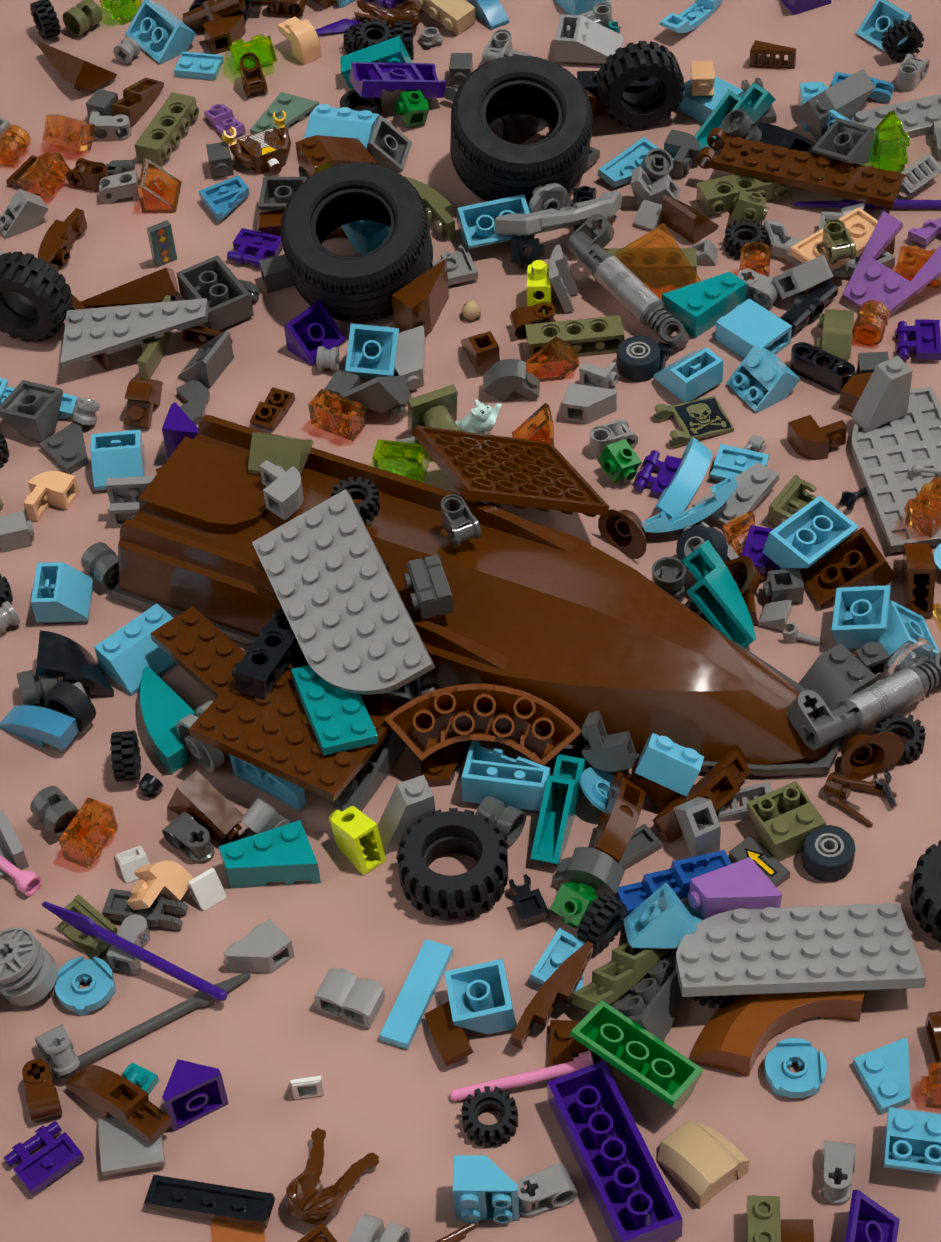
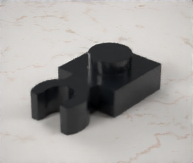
(528, 904)

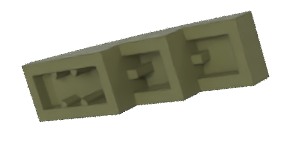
(153, 351)
(618, 976)

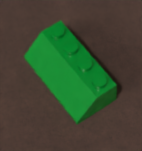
(638, 1054)

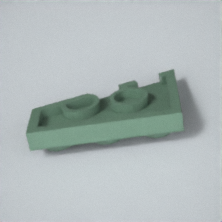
(294, 107)

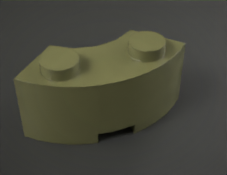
(837, 332)

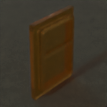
(658, 262)

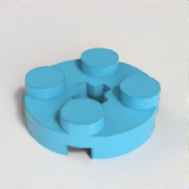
(88, 999)
(792, 1084)

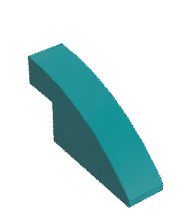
(753, 103)
(719, 595)
(161, 712)
(558, 809)

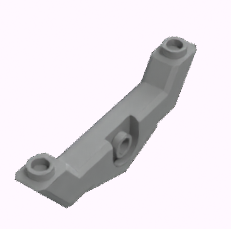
(554, 219)
(780, 245)

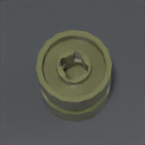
(82, 17)

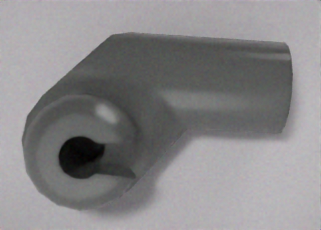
(118, 166)
(252, 289)

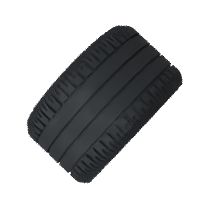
(520, 86)
(364, 284)

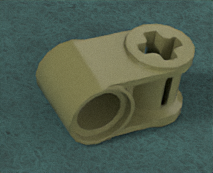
(837, 241)

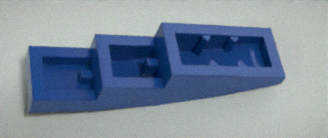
(677, 877)

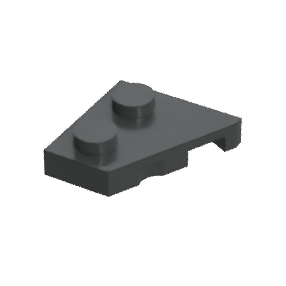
(67, 448)

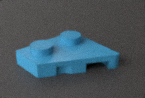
(224, 196)

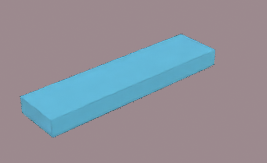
(416, 994)

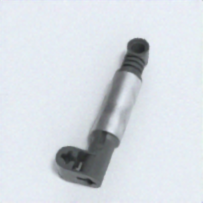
(622, 282)
(863, 707)

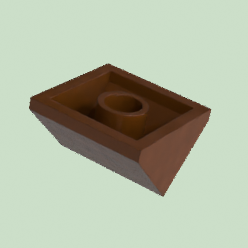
(686, 220)

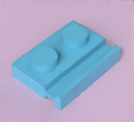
(198, 66)
(734, 460)

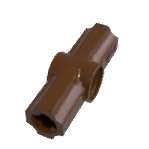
(211, 11)

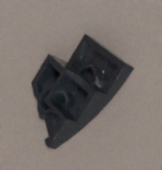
(68, 659)

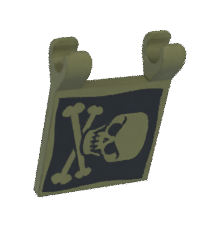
(696, 419)

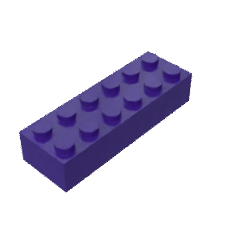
(614, 1156)

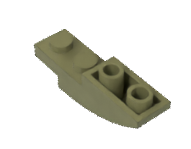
(437, 209)

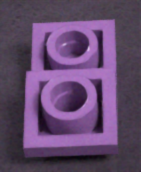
(222, 119)

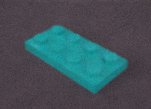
(335, 715)

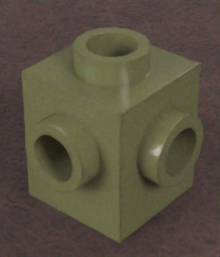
(749, 206)

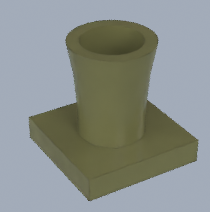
(434, 409)

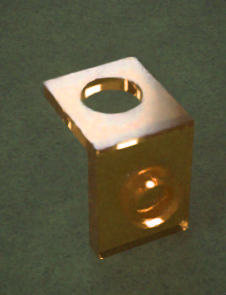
(737, 527)

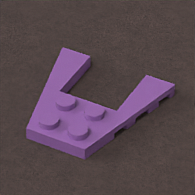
(879, 283)

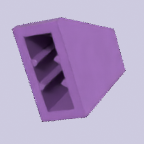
(733, 888)

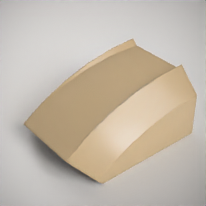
(701, 1161)

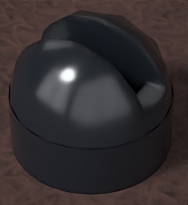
(150, 785)

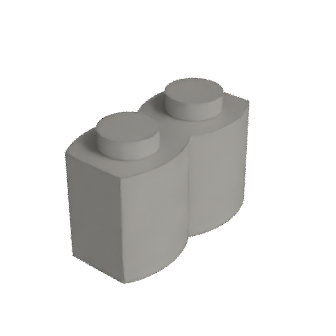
(350, 997)

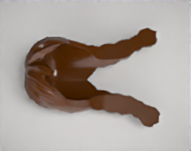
(408, 11)
(305, 1193)

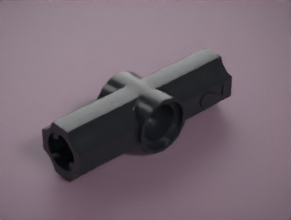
(810, 304)

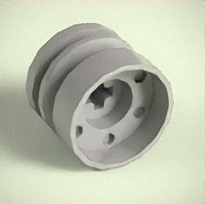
(25, 967)

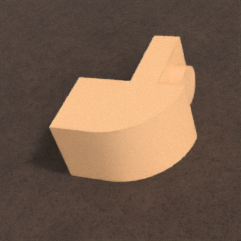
(303, 39)
(702, 78)
(49, 489)
(159, 879)

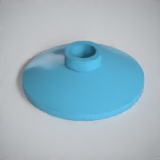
(596, 786)

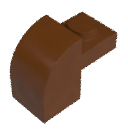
(141, 397)
(815, 441)

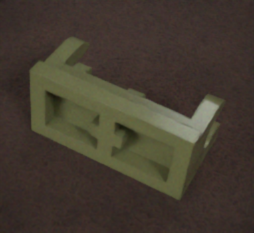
(790, 500)
(89, 944)

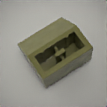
(784, 820)

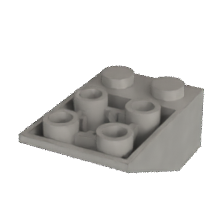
(584, 40)

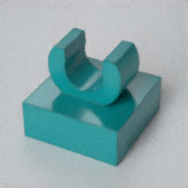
(141, 1077)

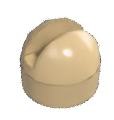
(471, 310)

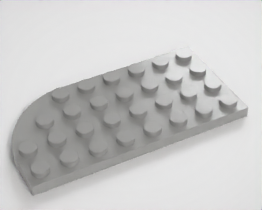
(886, 464)
(342, 600)
(799, 951)

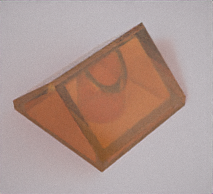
(157, 189)

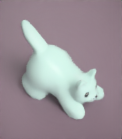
(480, 419)

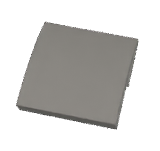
(562, 278)
(124, 496)
(126, 1151)

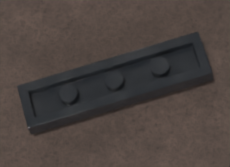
(209, 1201)

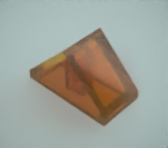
(537, 426)

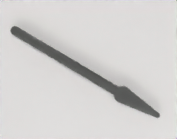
(198, 1000)

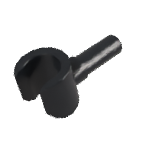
(664, 354)
(850, 498)
(886, 788)

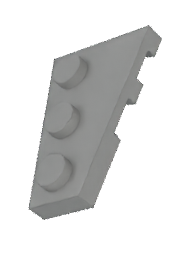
(459, 266)
(751, 489)

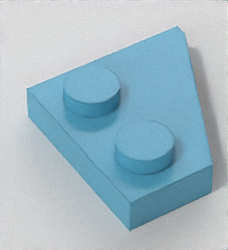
(558, 950)
(886, 1074)

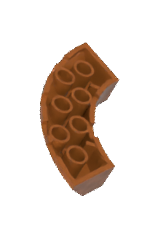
(483, 714)
(742, 1029)

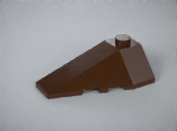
(76, 70)
(143, 290)

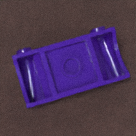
(372, 77)

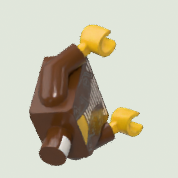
(262, 150)

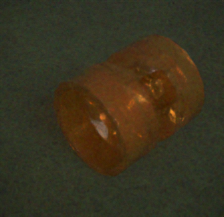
(13, 144)
(756, 257)
(871, 323)

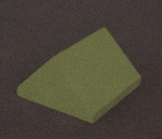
(279, 450)

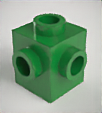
(412, 108)
(619, 461)
(573, 902)

